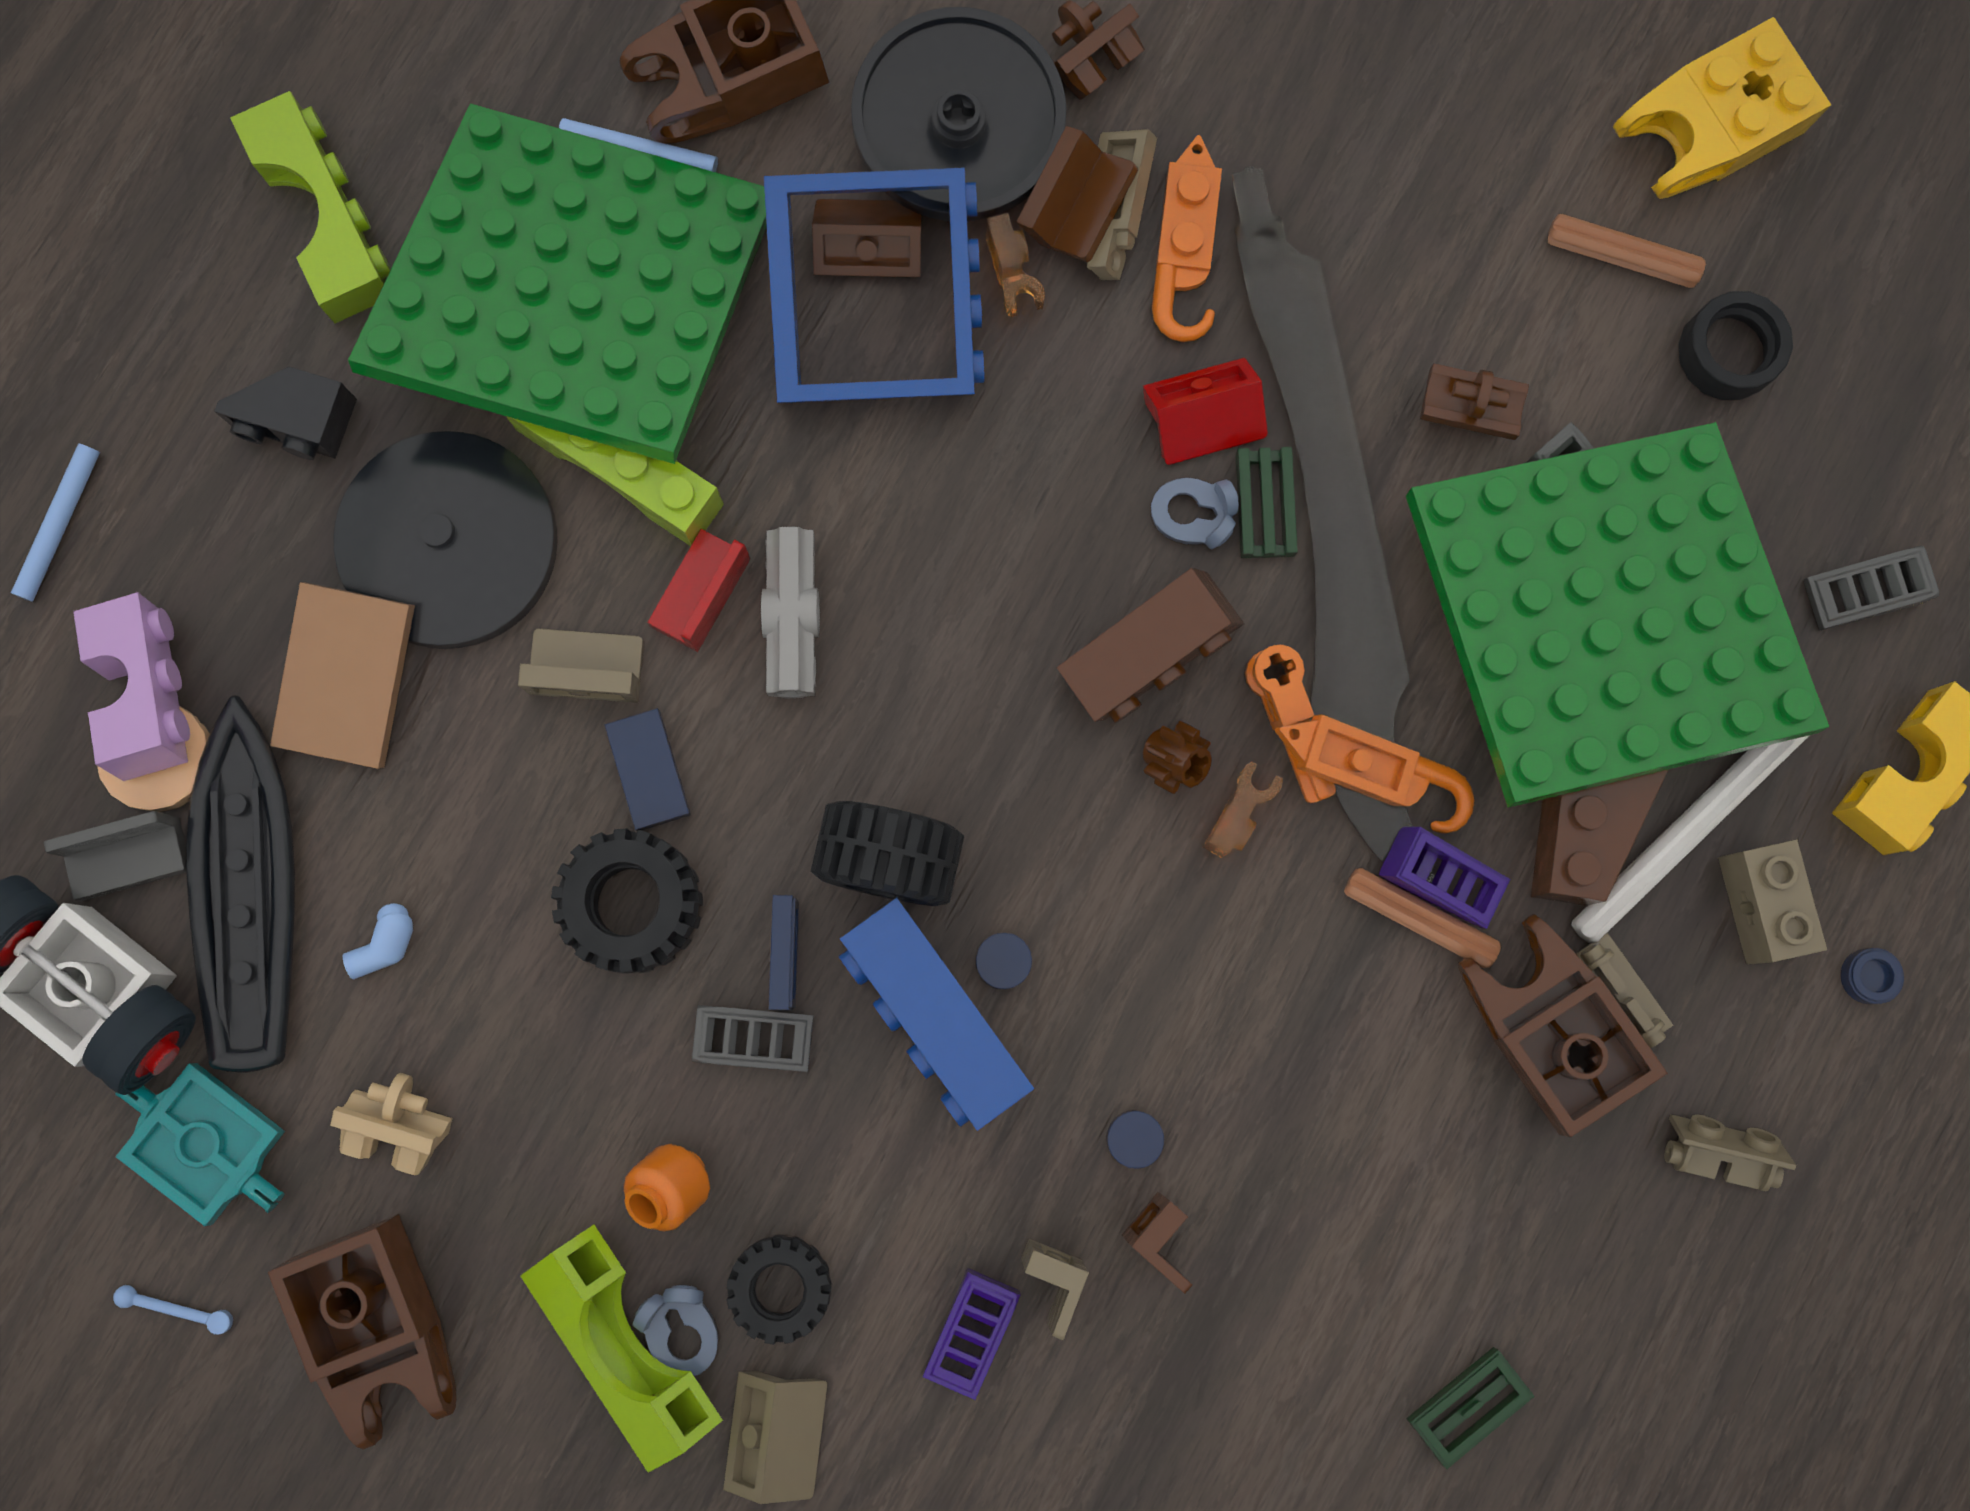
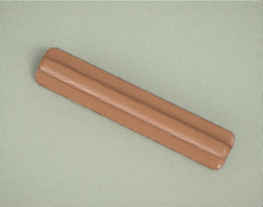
(1626, 251)
(1422, 917)

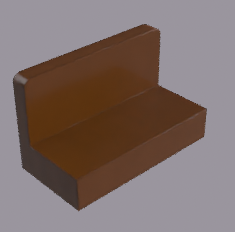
(1076, 196)
(866, 238)
(1152, 1231)

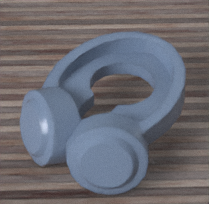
(1217, 496)
(653, 1323)

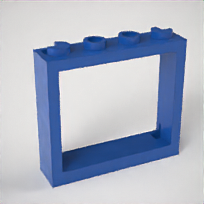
(783, 288)

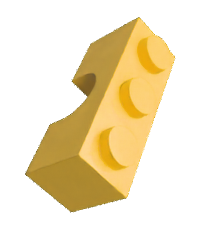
(1898, 812)

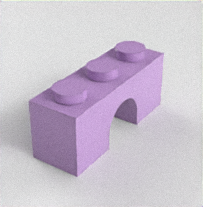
(145, 725)

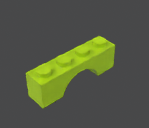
(287, 152)
(660, 490)
(651, 1403)

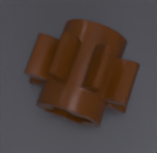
(1177, 757)

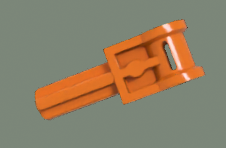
(1287, 705)

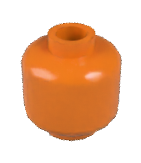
(666, 1188)

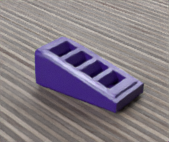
(1412, 860)
(993, 1291)

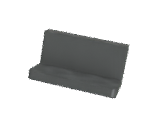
(121, 854)

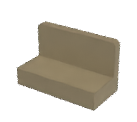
(583, 666)
(1060, 1270)
(775, 1438)

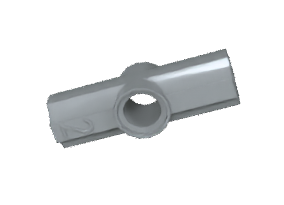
(790, 613)

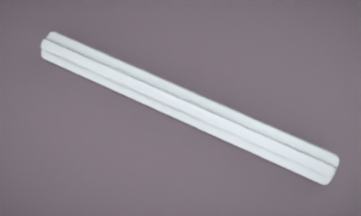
(1682, 837)

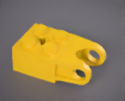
(1728, 108)

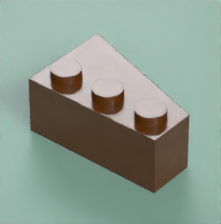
(1151, 646)
(1588, 838)

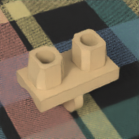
(394, 1118)

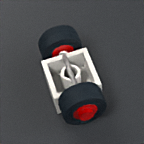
(87, 988)

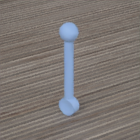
(217, 1322)

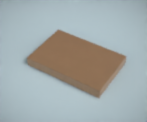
(342, 675)

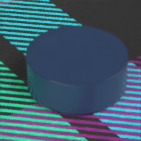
(1003, 961)
(1872, 976)
(1135, 1139)

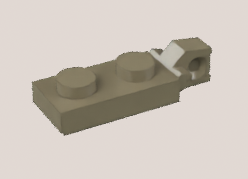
(1121, 234)

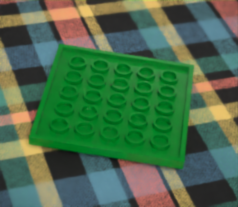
(566, 283)
(1614, 613)

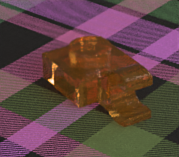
(1008, 254)
(1233, 824)

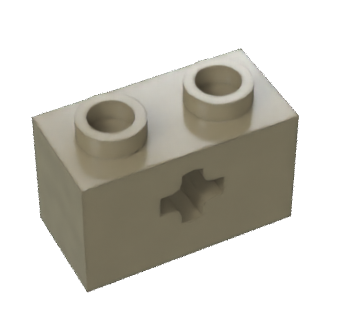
(1772, 903)

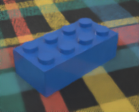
(936, 1014)

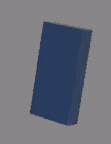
(647, 769)
(783, 952)

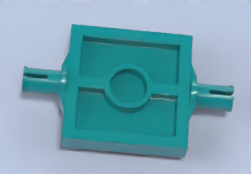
(201, 1145)

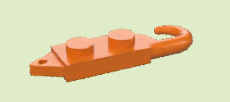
(1186, 238)
(1374, 766)

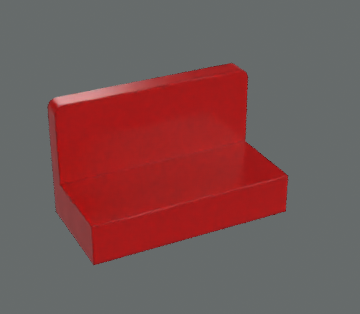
(1207, 410)
(699, 589)

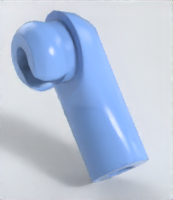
(387, 943)

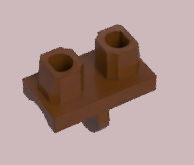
(1114, 36)
(1474, 401)

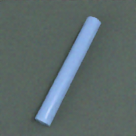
(652, 147)
(55, 522)

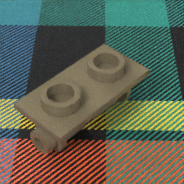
(1627, 988)
(1752, 1156)

